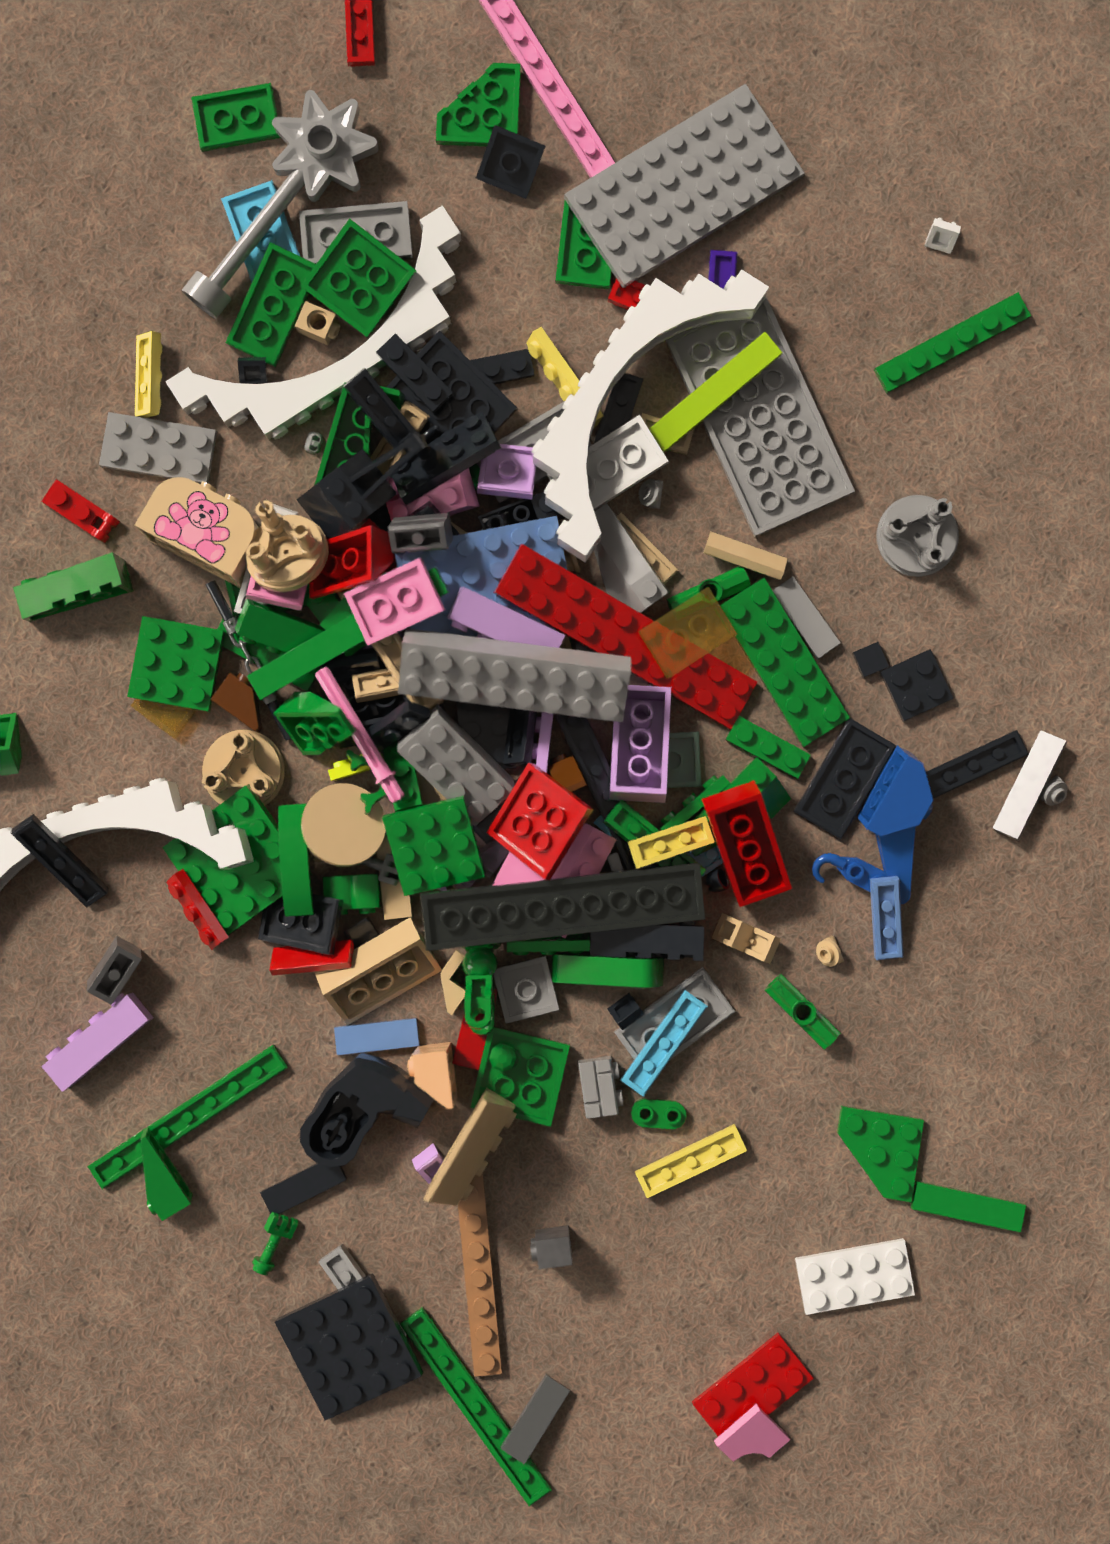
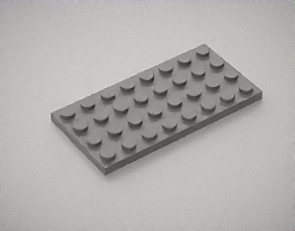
(683, 185)
(767, 431)

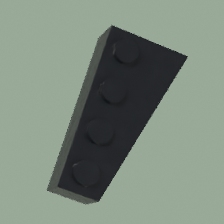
(651, 941)

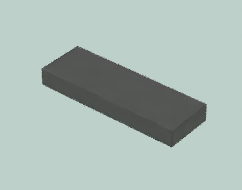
(535, 1419)

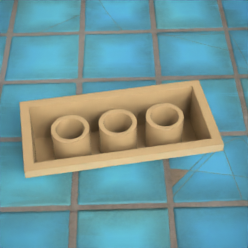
(379, 972)

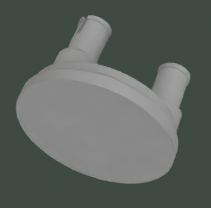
(917, 535)

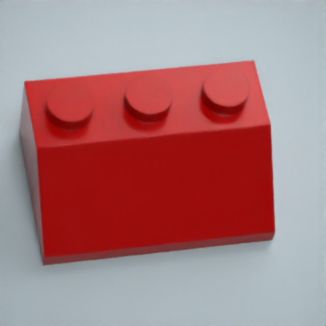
(353, 561)

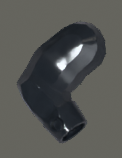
(354, 1104)

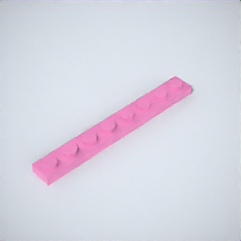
(548, 85)

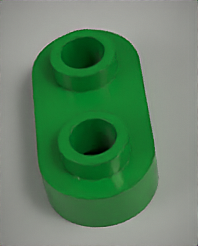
(658, 1113)

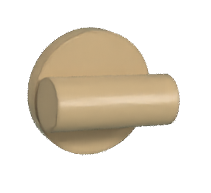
(829, 952)

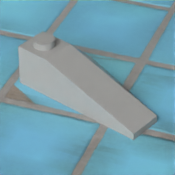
(623, 565)

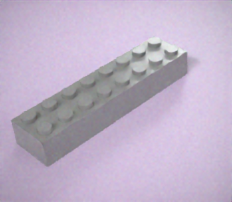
(514, 675)

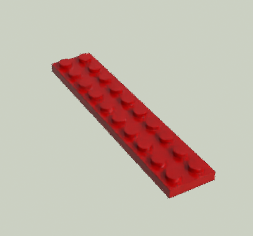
(613, 628)

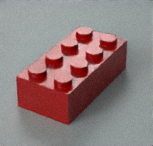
(747, 843)

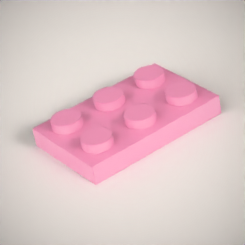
(394, 601)

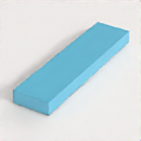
(664, 1043)

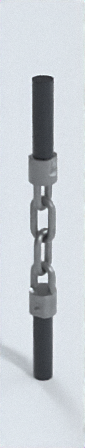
(229, 624)

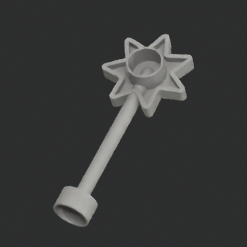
(318, 151)

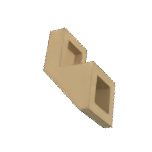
(746, 938)
(452, 990)

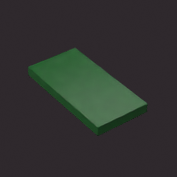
(271, 305)

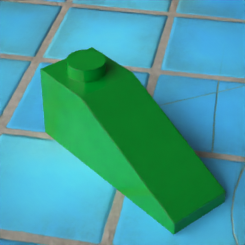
(164, 1185)

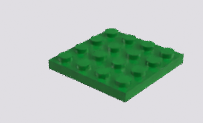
(245, 890)

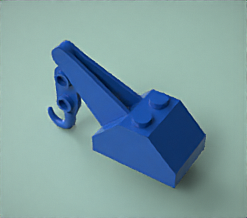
(892, 813)

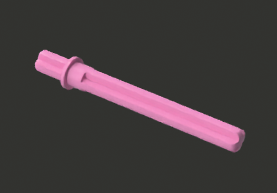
(361, 737)

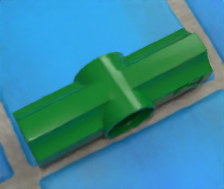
(723, 585)
(814, 1023)

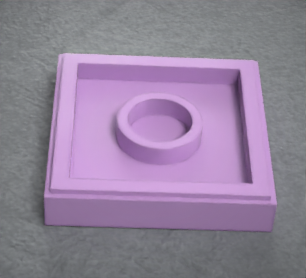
(508, 472)

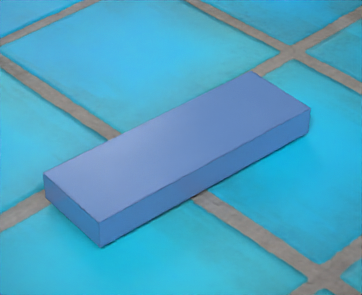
(886, 917)
(376, 1036)

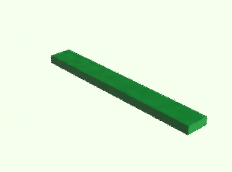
(317, 651)
(190, 1114)
(473, 1403)

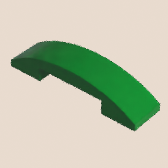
(294, 862)

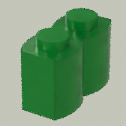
(357, 891)

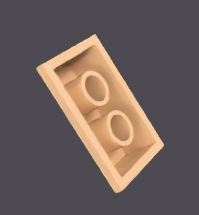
(435, 1072)

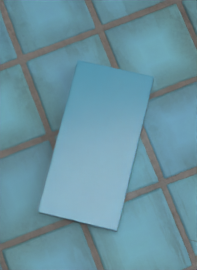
(241, 212)

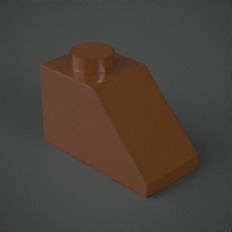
(240, 700)
(566, 772)

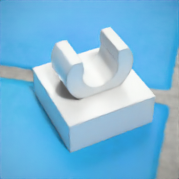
(942, 235)

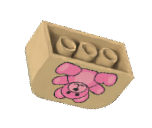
(200, 527)

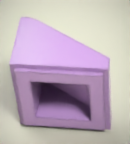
(428, 1162)

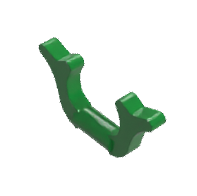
(368, 799)

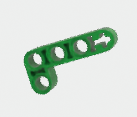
(608, 970)

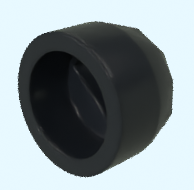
(718, 881)

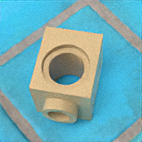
(309, 315)

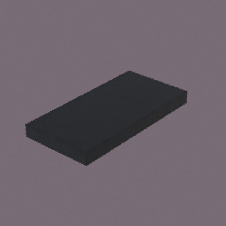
(844, 778)

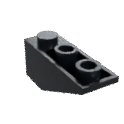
(519, 512)

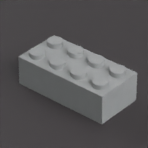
(456, 764)

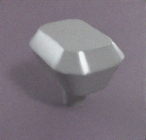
(313, 441)

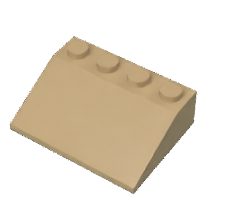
(470, 1149)

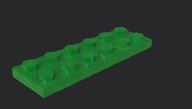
(784, 662)

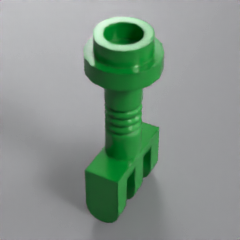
(278, 1228)

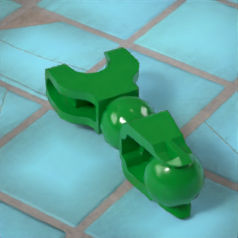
(479, 966)

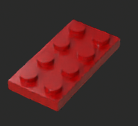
(762, 1378)

